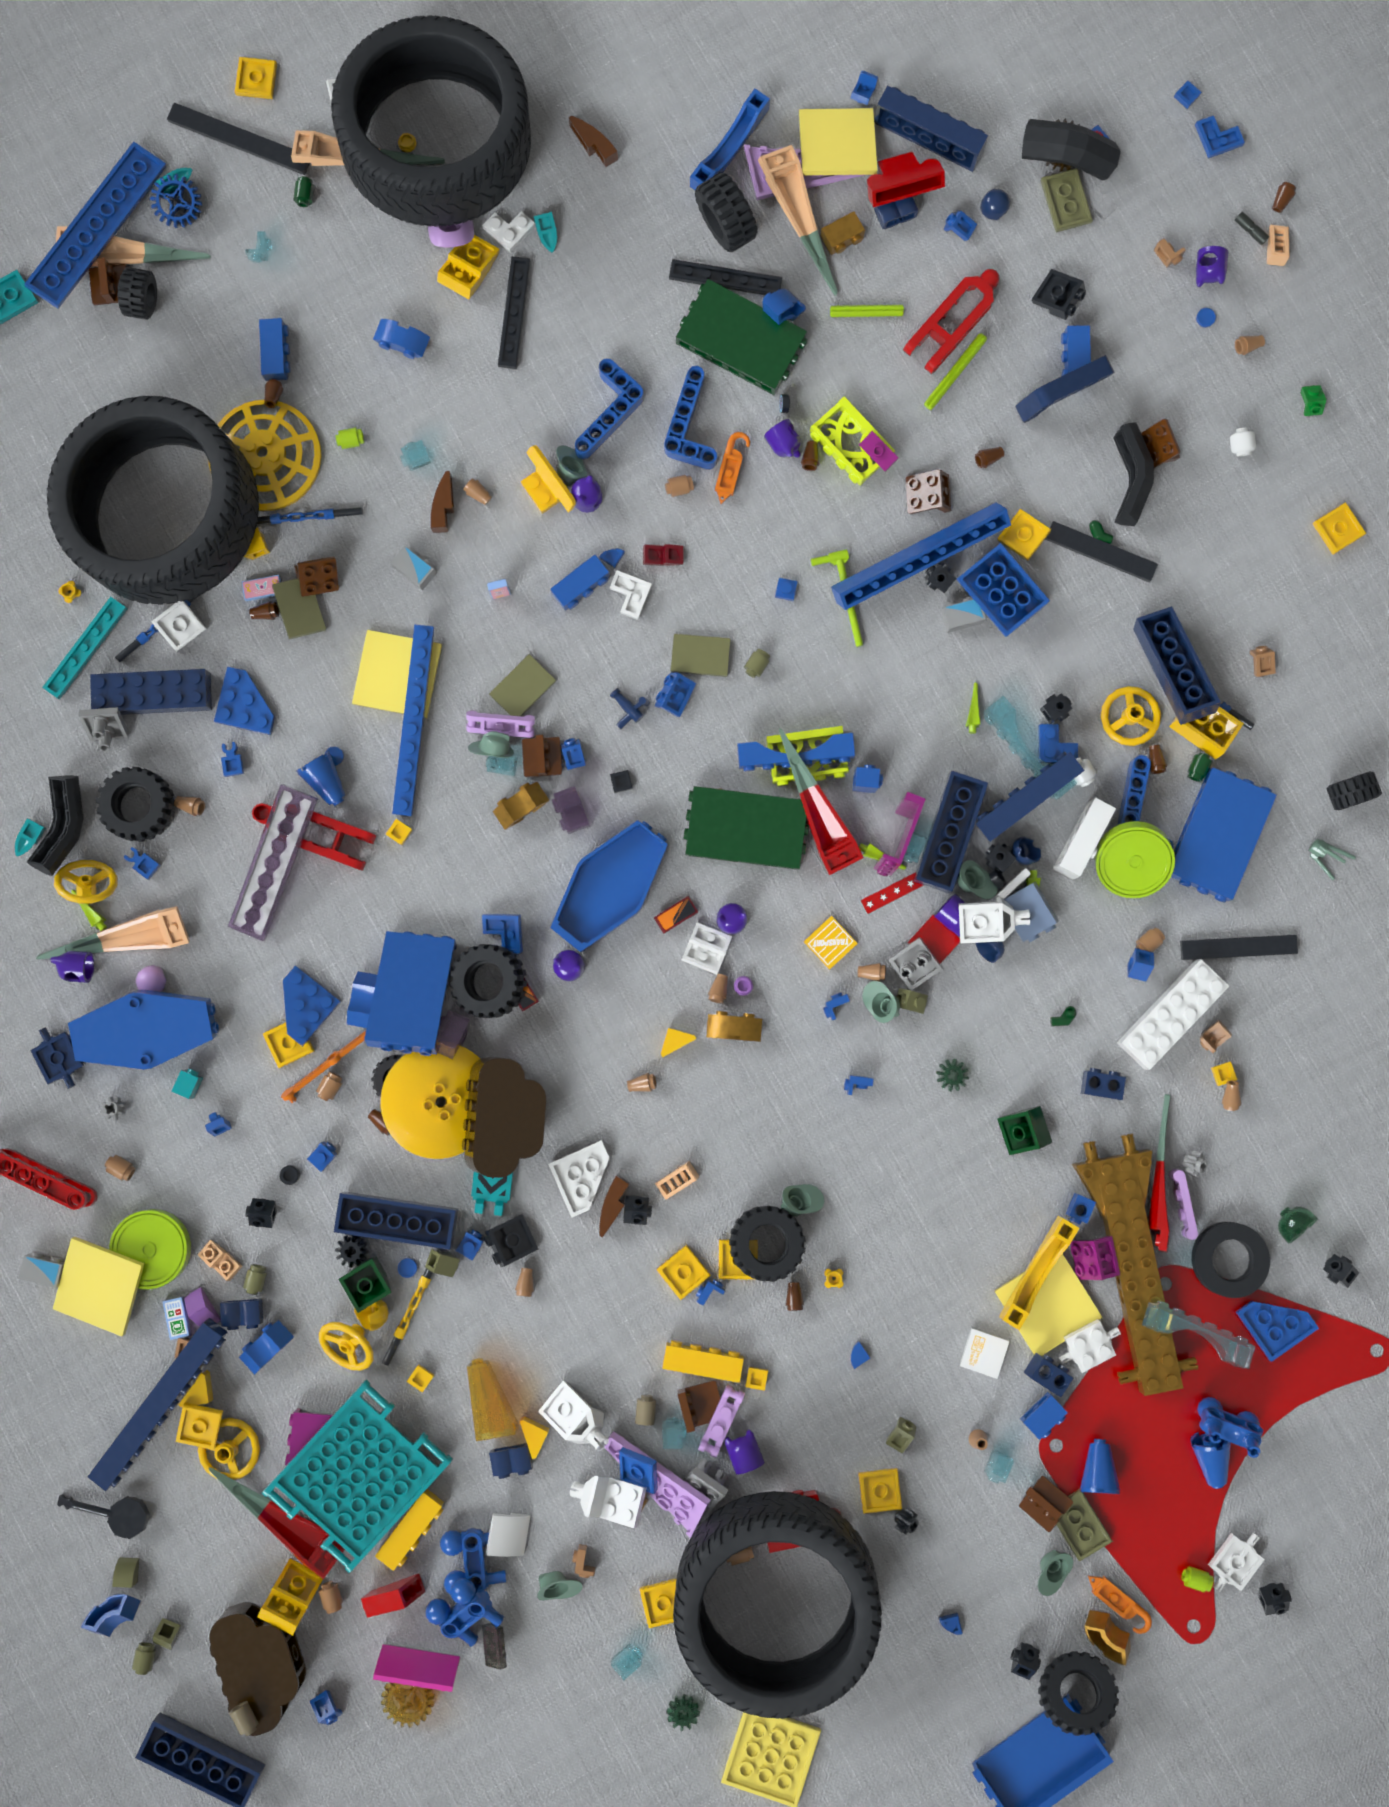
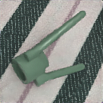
(1321, 848)

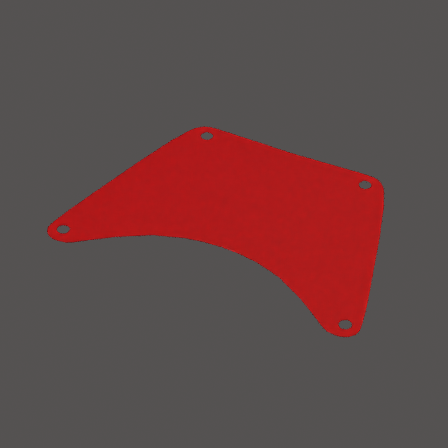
(1164, 1503)

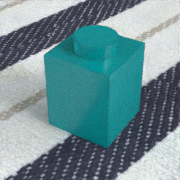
(187, 1083)

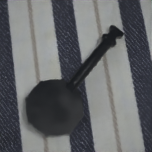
(125, 1518)

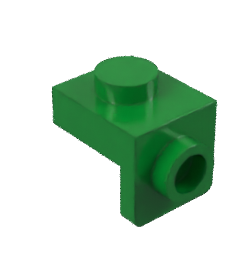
(1314, 400)

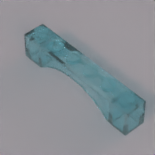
(1003, 718)
(1230, 1349)

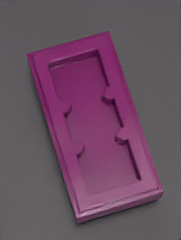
(878, 451)

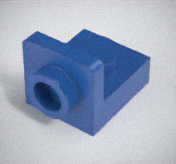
(960, 224)
(572, 753)
(861, 1083)
(322, 1155)
(470, 1244)
(325, 1708)

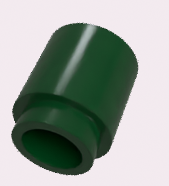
(303, 191)
(1199, 767)

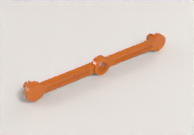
(334, 1058)

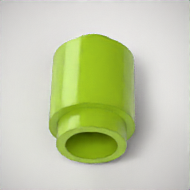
(350, 438)
(1197, 1579)

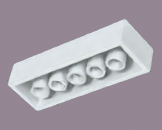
(1172, 1014)

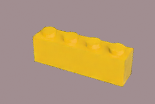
(703, 1362)
(409, 1529)

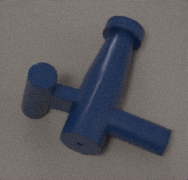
(632, 710)

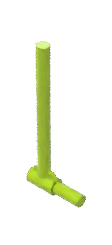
(840, 558)

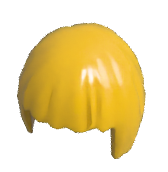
(373, 1316)

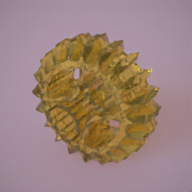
(400, 1715)

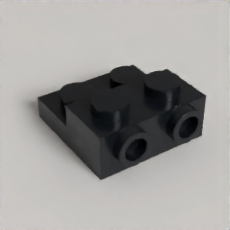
(1059, 294)
(510, 1241)

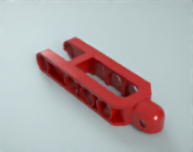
(986, 284)
(261, 813)
(58, 1188)

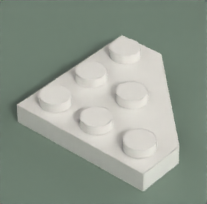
(580, 1176)

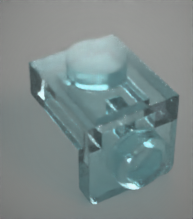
(263, 246)
(502, 765)
(914, 848)

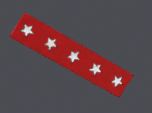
(890, 893)

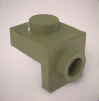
(912, 1000)

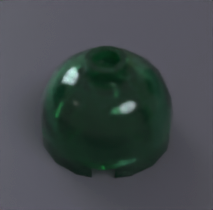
(1295, 1222)

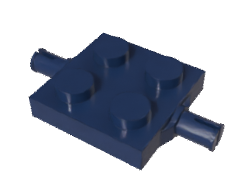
(56, 1058)

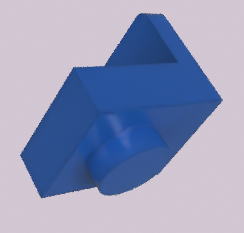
(864, 88)
(837, 999)
(705, 1291)

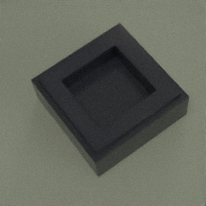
(621, 781)

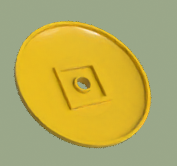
(411, 1106)

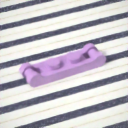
(500, 723)
(1183, 1197)
(721, 1421)

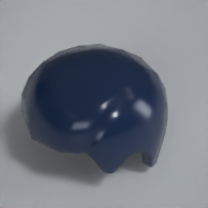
(995, 204)
(1025, 851)
(991, 950)

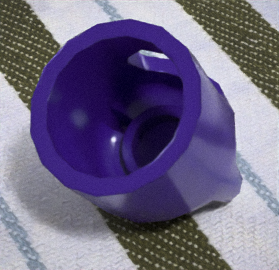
(1211, 269)
(784, 439)
(587, 494)
(949, 914)
(731, 918)
(568, 965)
(75, 966)
(744, 1453)

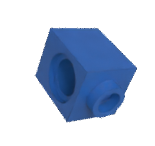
(1140, 964)
(1088, 1208)

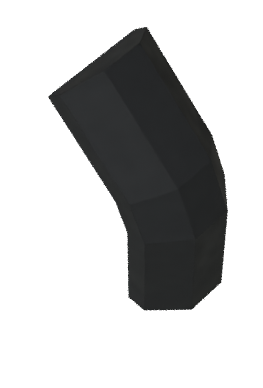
(1070, 146)
(1140, 473)
(64, 827)

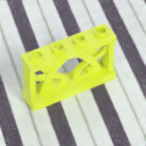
(849, 415)
(798, 738)

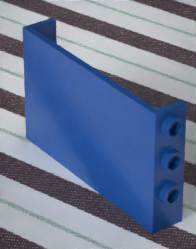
(1221, 834)
(410, 992)
(1040, 1763)

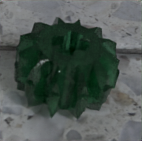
(958, 1078)
(679, 1718)

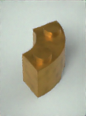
(512, 810)
(734, 1027)
(1108, 1637)

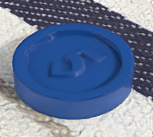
(1205, 317)
(337, 755)
(407, 1267)

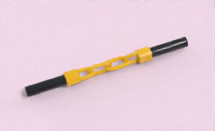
(401, 1331)

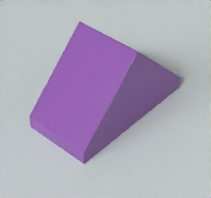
(200, 1308)

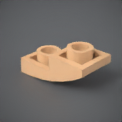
(220, 1260)

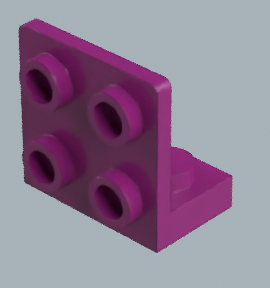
(1095, 1258)

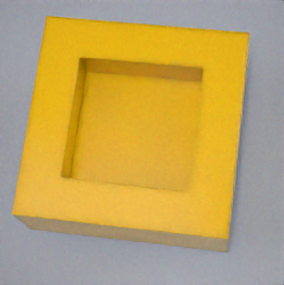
(399, 832)
(1223, 1073)
(420, 1378)
(756, 1378)

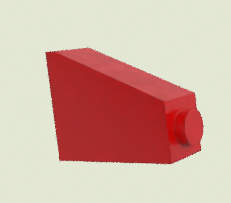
(393, 1596)

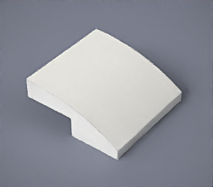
(706, 948)
(508, 1535)

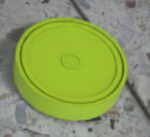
(1134, 859)
(155, 1240)

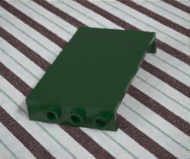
(740, 337)
(745, 828)

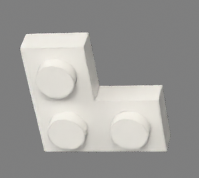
(509, 234)
(635, 591)

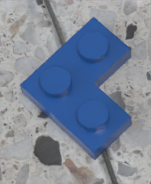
(1216, 141)
(1049, 743)
(508, 926)

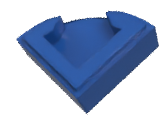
(612, 556)
(858, 1355)
(951, 1623)

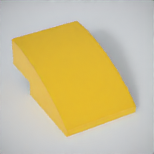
(467, 266)
(290, 1597)

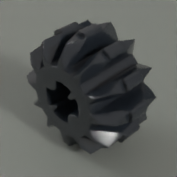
(356, 1257)

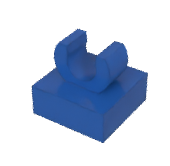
(217, 1125)

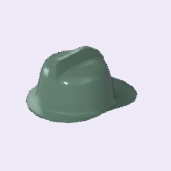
(570, 466)
(492, 744)
(976, 880)
(880, 1002)
(802, 1199)
(1054, 1570)
(556, 1586)

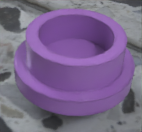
(743, 985)

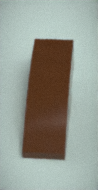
(593, 141)
(442, 504)
(612, 1204)

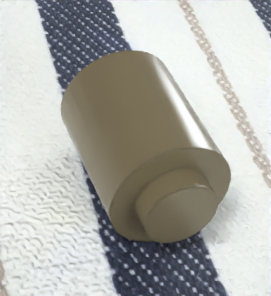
(645, 1410)
(244, 1718)

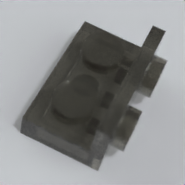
(494, 1646)

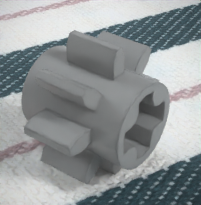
(107, 1110)
(1195, 1163)

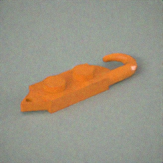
(730, 467)
(1119, 1601)

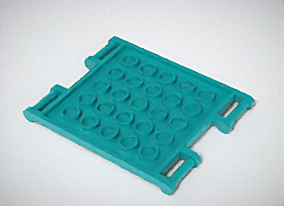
(357, 1476)

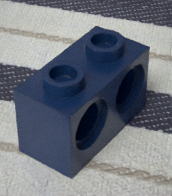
(1102, 1088)
(1048, 1374)

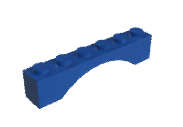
(745, 123)
(755, 755)

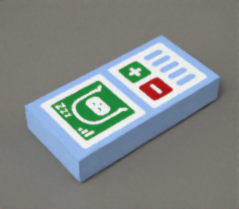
(176, 1318)

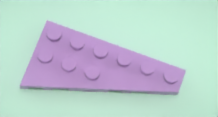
(758, 177)
(673, 1493)

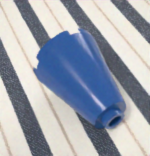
(323, 779)
(1212, 1459)
(1100, 1470)

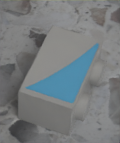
(413, 567)
(962, 615)
(42, 1269)

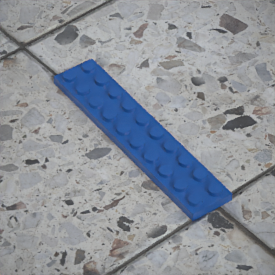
(95, 225)

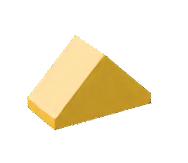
(675, 1040)
(200, 1392)
(534, 1434)

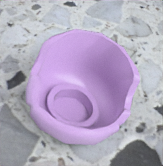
(151, 979)

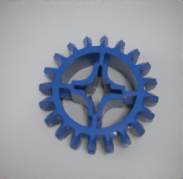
(174, 209)

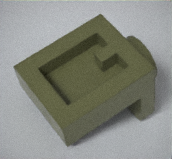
(901, 1435)

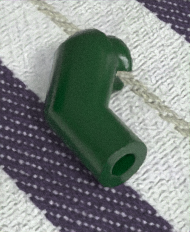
(1098, 532)
(1065, 1019)

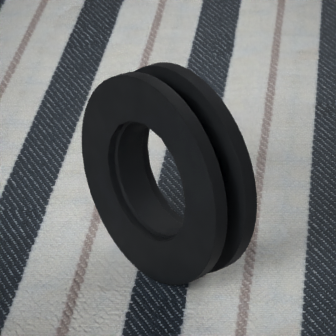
(1258, 1259)

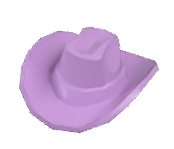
(452, 235)

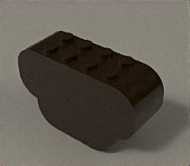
(502, 1117)
(256, 1664)

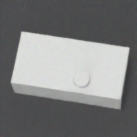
(1084, 839)

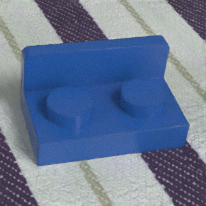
(675, 693)

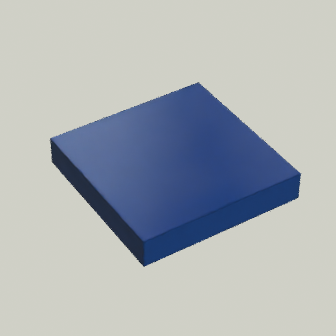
(638, 1469)

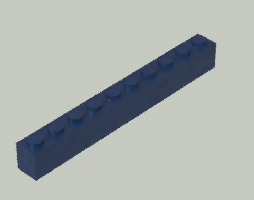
(157, 1404)

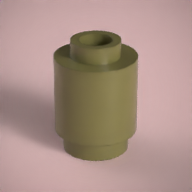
(757, 663)
(255, 1279)
(144, 1658)

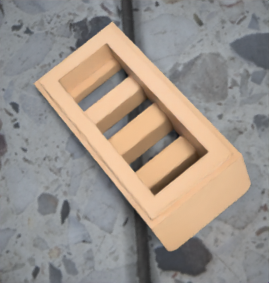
(1275, 256)
(680, 1170)

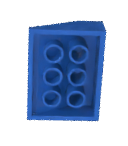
(1003, 590)

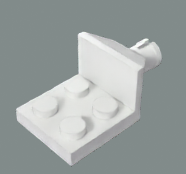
(989, 921)
(574, 1417)
(610, 1499)

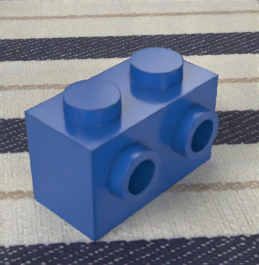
(867, 779)
(1044, 1416)

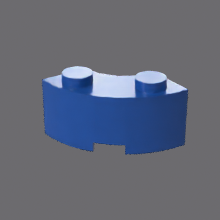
(782, 306)
(408, 341)
(361, 999)
(260, 1352)
(110, 1614)

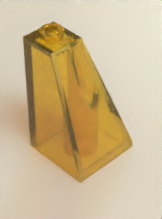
(490, 1407)

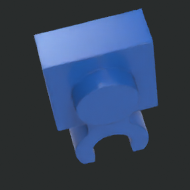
(232, 763)
(143, 864)

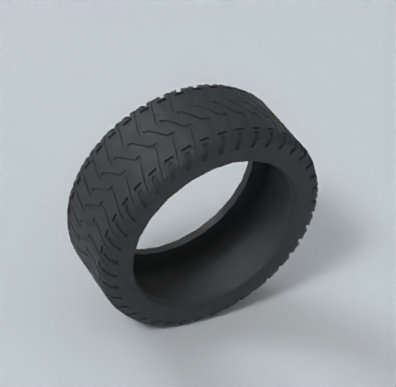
(416, 52)
(103, 446)
(793, 1685)

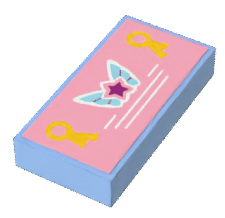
(259, 587)
(498, 589)

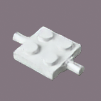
(1089, 1346)
(1236, 1562)

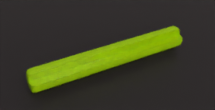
(866, 310)

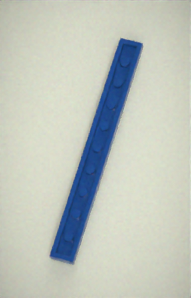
(413, 720)

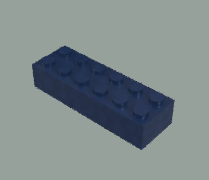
(930, 128)
(1176, 665)
(152, 691)
(1030, 796)
(950, 832)
(396, 1220)
(200, 1761)

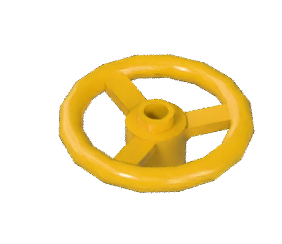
(1126, 717)
(85, 884)
(347, 1343)
(232, 1446)

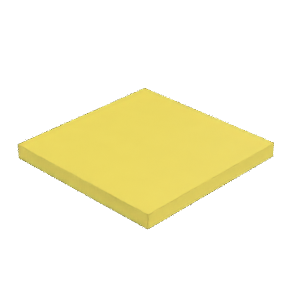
(837, 141)
(385, 672)
(98, 1286)
(1057, 1309)
(771, 1757)

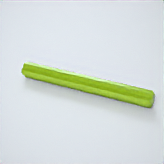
(955, 371)

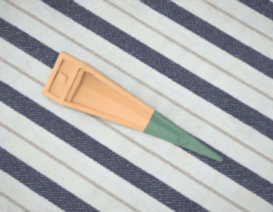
(324, 151)
(788, 185)
(132, 252)
(149, 931)

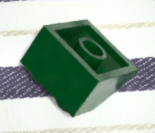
(1025, 1130)
(366, 1284)

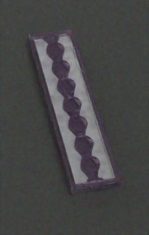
(272, 862)

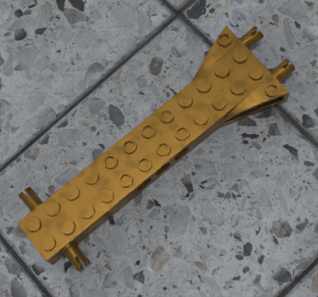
(1120, 1195)

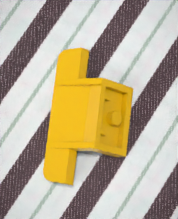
(545, 485)

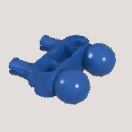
(1238, 1429)
(473, 1554)
(469, 1608)

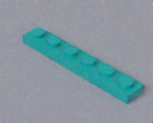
(84, 648)

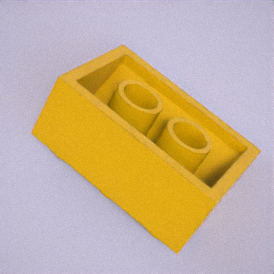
(1210, 733)

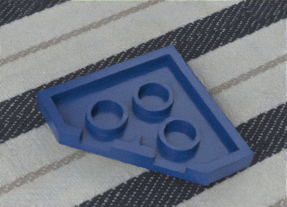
(243, 704)
(305, 1005)
(1276, 1327)

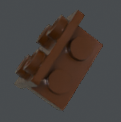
(105, 282)
(1161, 443)
(317, 576)
(542, 756)
(1045, 1503)

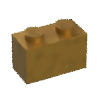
(842, 233)

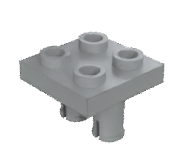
(103, 726)
(915, 963)
(710, 1487)

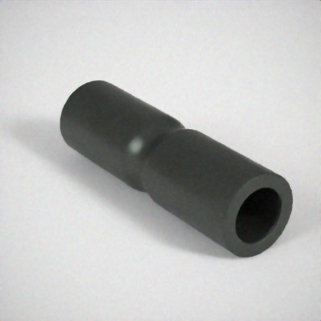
(1254, 230)

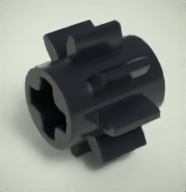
(906, 1521)

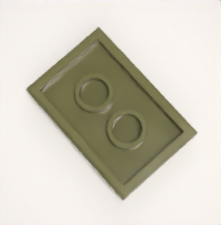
(1066, 200)
(299, 613)
(700, 655)
(522, 687)
(1082, 1527)

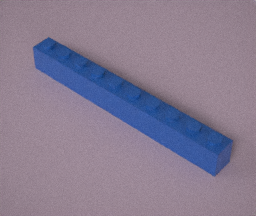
(921, 556)

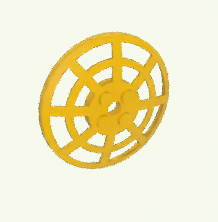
(276, 450)

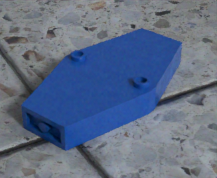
(609, 886)
(143, 1029)

